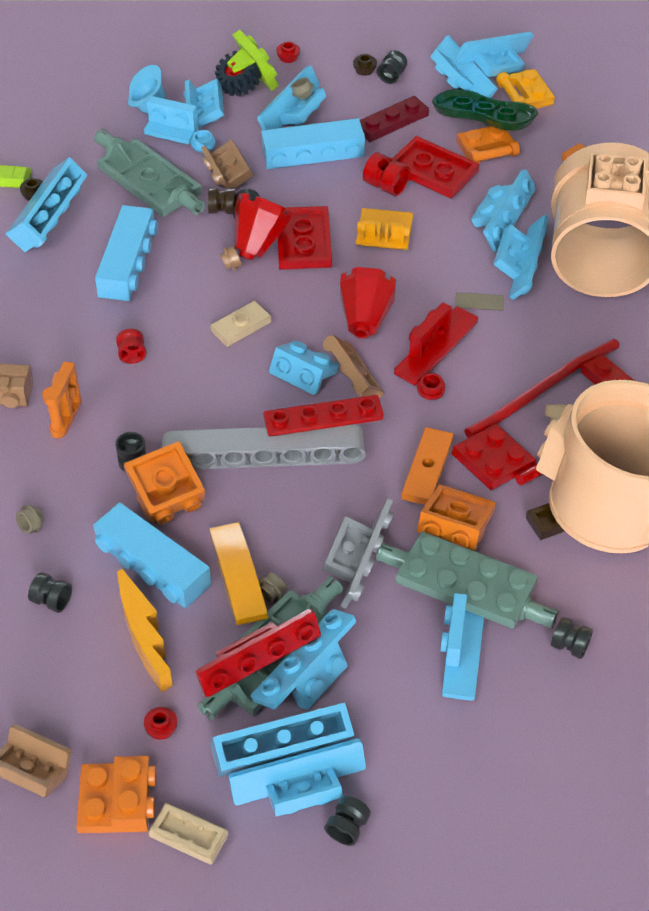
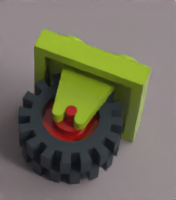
(245, 67)

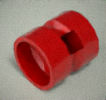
(387, 174)

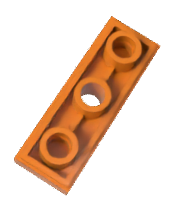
(427, 466)

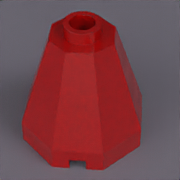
(257, 225)
(366, 299)

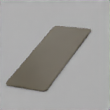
(479, 301)

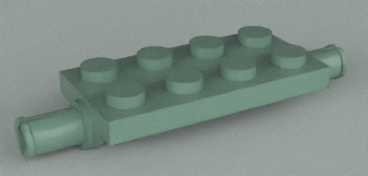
(148, 175)
(491, 586)
(285, 609)

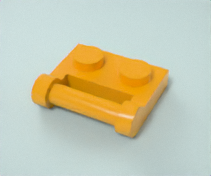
(530, 85)

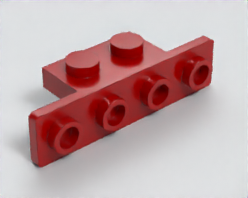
(434, 340)
(323, 415)
(257, 651)

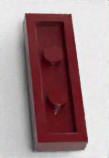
(393, 118)

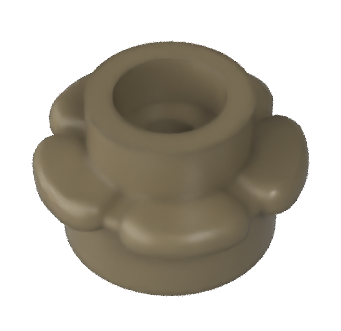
(302, 88)
(29, 519)
(272, 587)

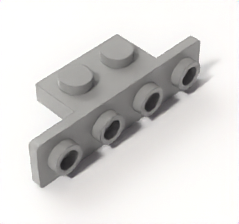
(352, 550)

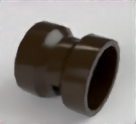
(227, 200)

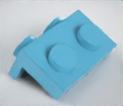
(207, 99)
(302, 366)

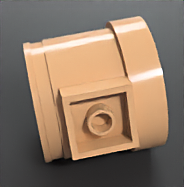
(596, 185)
(601, 467)

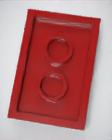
(436, 166)
(305, 239)

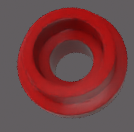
(288, 52)
(431, 386)
(163, 730)

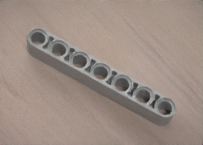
(256, 449)

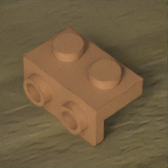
(228, 165)
(33, 761)

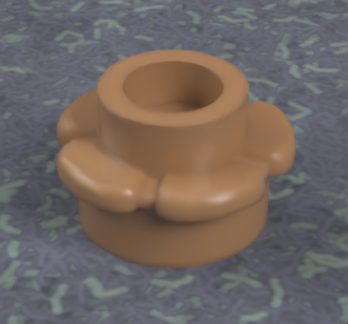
(230, 258)

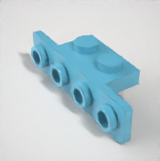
(496, 53)
(462, 75)
(290, 109)
(503, 207)
(519, 255)
(462, 650)
(309, 668)
(299, 779)

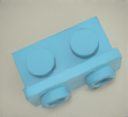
(171, 120)

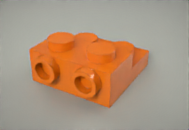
(165, 483)
(456, 516)
(116, 795)

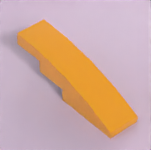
(238, 574)
(142, 626)

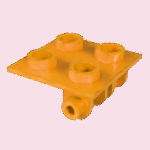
(384, 228)

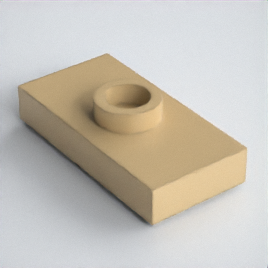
(240, 323)
(188, 833)

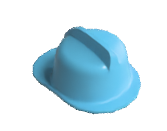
(145, 84)

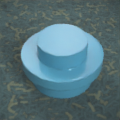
(202, 138)

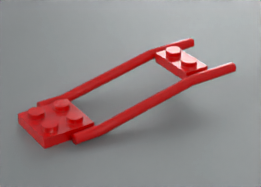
(494, 454)

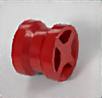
(131, 346)

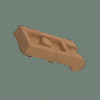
(353, 367)

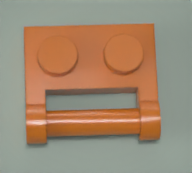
(487, 144)
(62, 399)

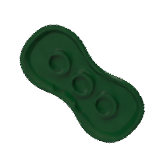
(474, 106)

